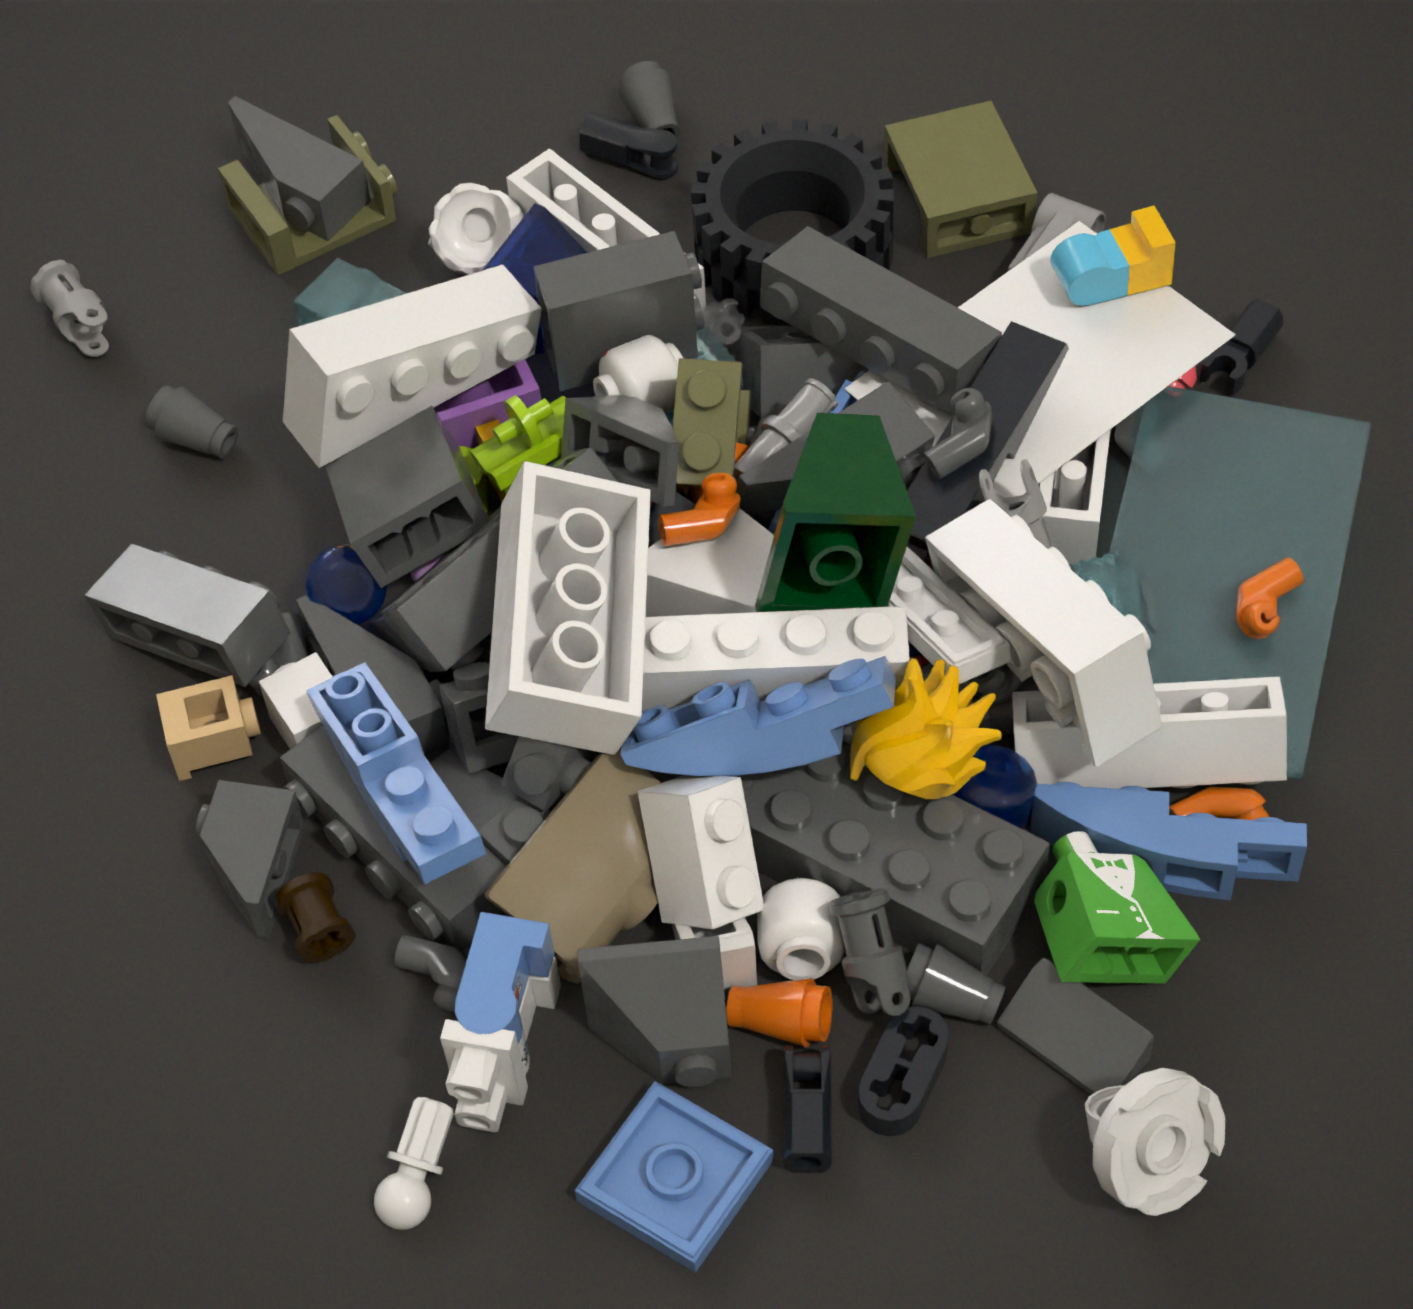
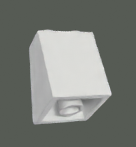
(709, 574)

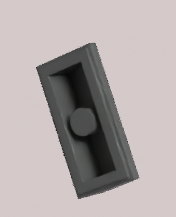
(1076, 1030)

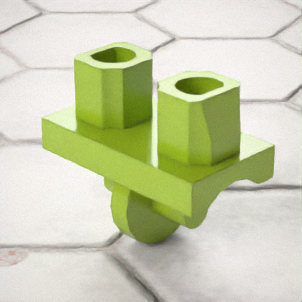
(527, 435)

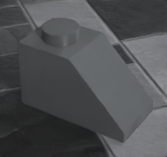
(251, 845)

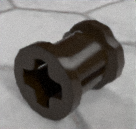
(314, 917)

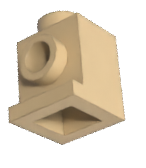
(207, 725)

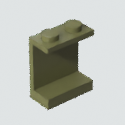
(962, 178)
(276, 238)
(708, 419)

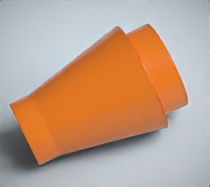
(783, 1010)

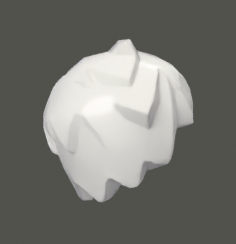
(471, 226)

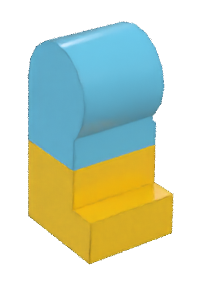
(1116, 260)

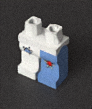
(502, 983)

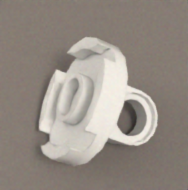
(1154, 1139)

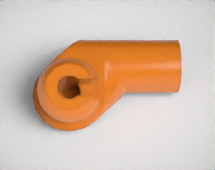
(709, 516)
(1259, 594)
(1223, 803)

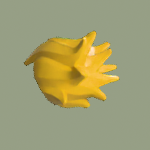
(926, 737)

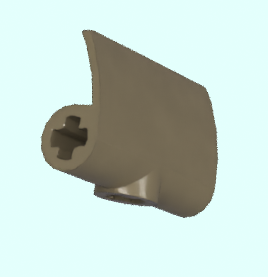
(585, 864)

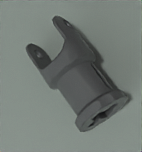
(871, 956)

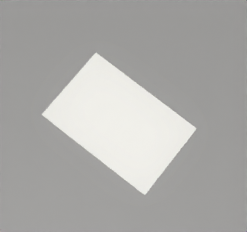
(1114, 364)

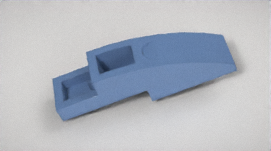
(737, 734)
(394, 774)
(1186, 853)

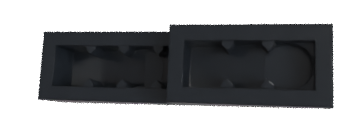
(1015, 386)

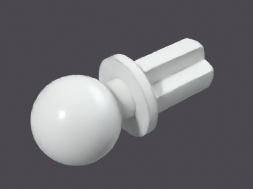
(404, 1197)

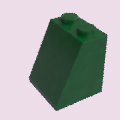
(839, 521)

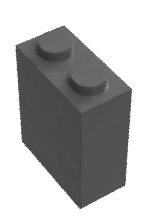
(614, 298)
(406, 496)

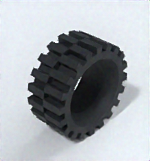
(784, 174)

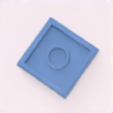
(674, 1176)

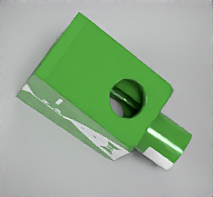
(1110, 917)

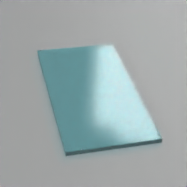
(1216, 500)

